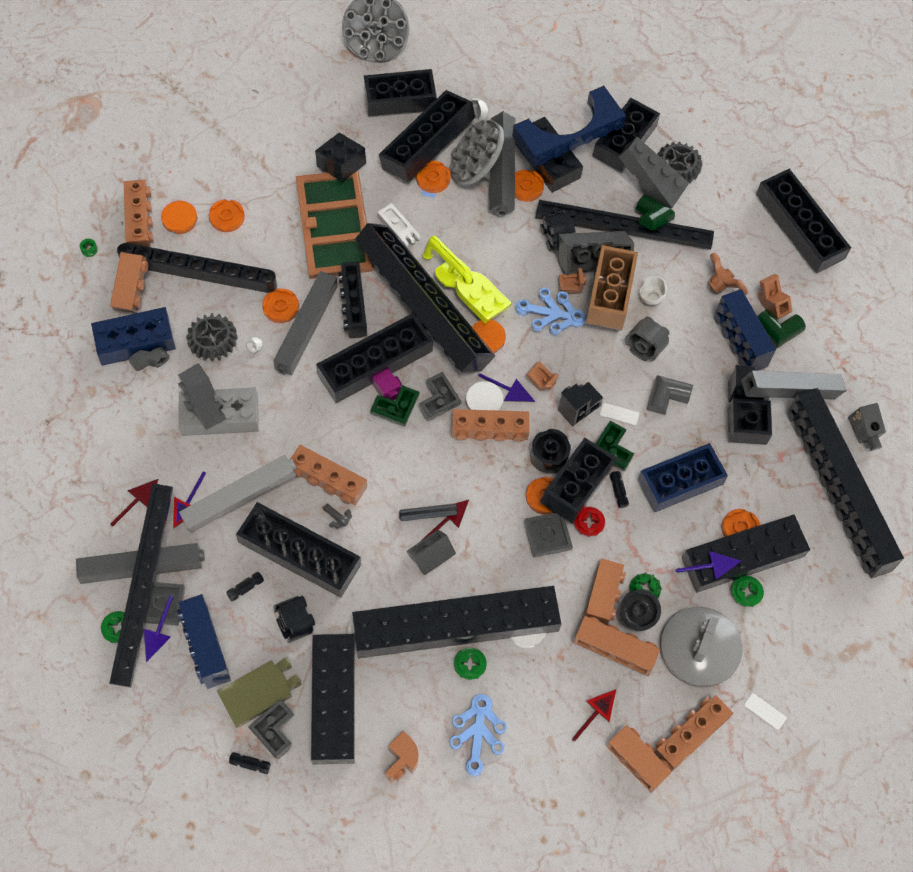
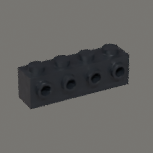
(354, 299)

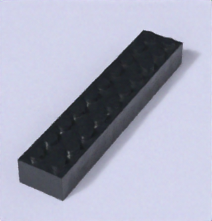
(424, 298)
(845, 484)
(456, 621)

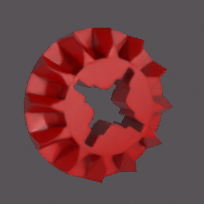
(596, 516)

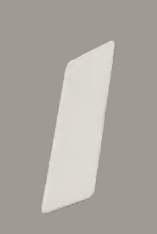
(619, 413)
(765, 711)

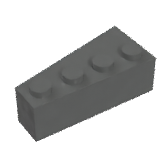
(583, 249)

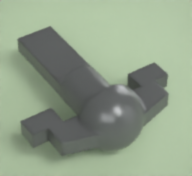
(342, 520)

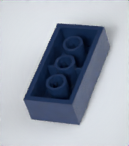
(744, 330)
(125, 335)
(682, 477)
(204, 642)

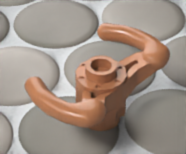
(723, 278)

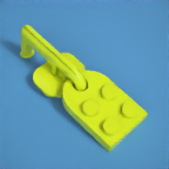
(470, 286)

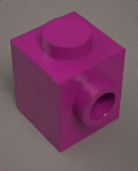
(387, 384)

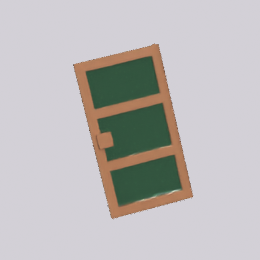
(331, 221)

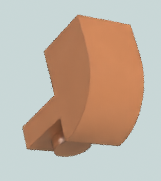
(773, 298)
(407, 754)

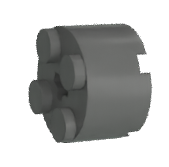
(647, 339)

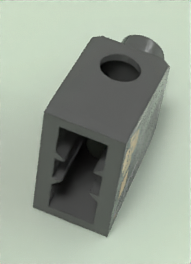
(868, 425)

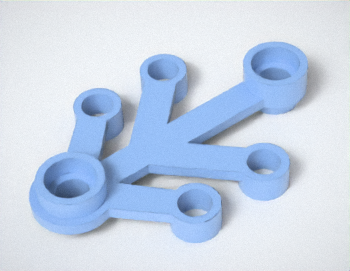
(553, 312)
(478, 729)

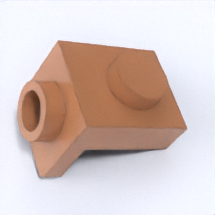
(572, 283)
(541, 376)

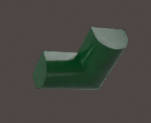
(654, 213)
(781, 332)
(398, 410)
(609, 442)

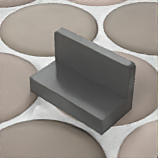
(432, 551)

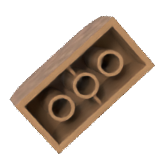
(612, 287)

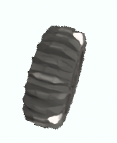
(679, 157)
(220, 330)

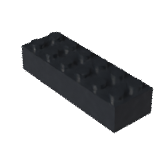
(427, 135)
(803, 220)
(388, 348)
(756, 548)
(299, 549)
(333, 699)

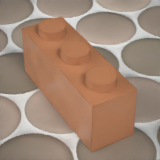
(129, 282)
(605, 591)
(639, 758)

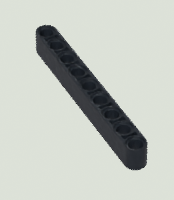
(207, 266)

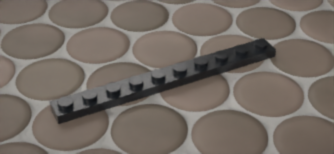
(618, 222)
(141, 586)

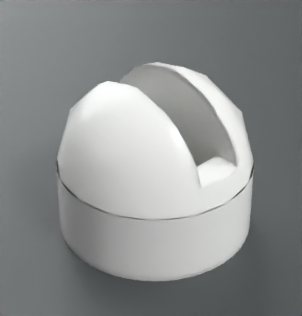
(252, 342)

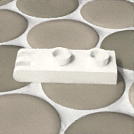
(397, 222)

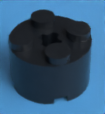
(554, 225)
(541, 454)
(629, 613)
(294, 619)

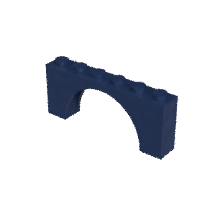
(543, 146)

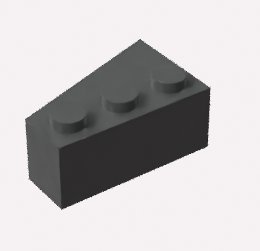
(199, 396)

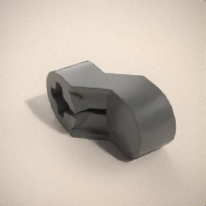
(144, 358)

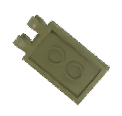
(258, 691)

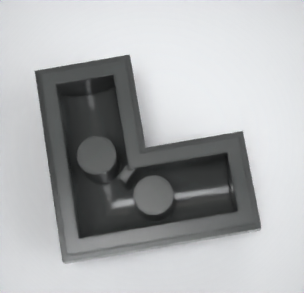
(667, 389)
(443, 400)
(267, 729)

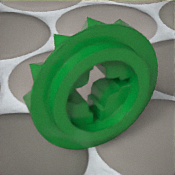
(654, 584)
(755, 588)
(111, 620)
(477, 658)

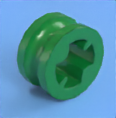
(84, 245)

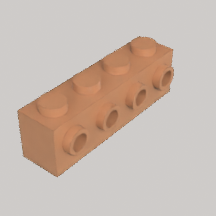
(137, 213)
(490, 425)
(328, 475)
(616, 645)
(694, 732)

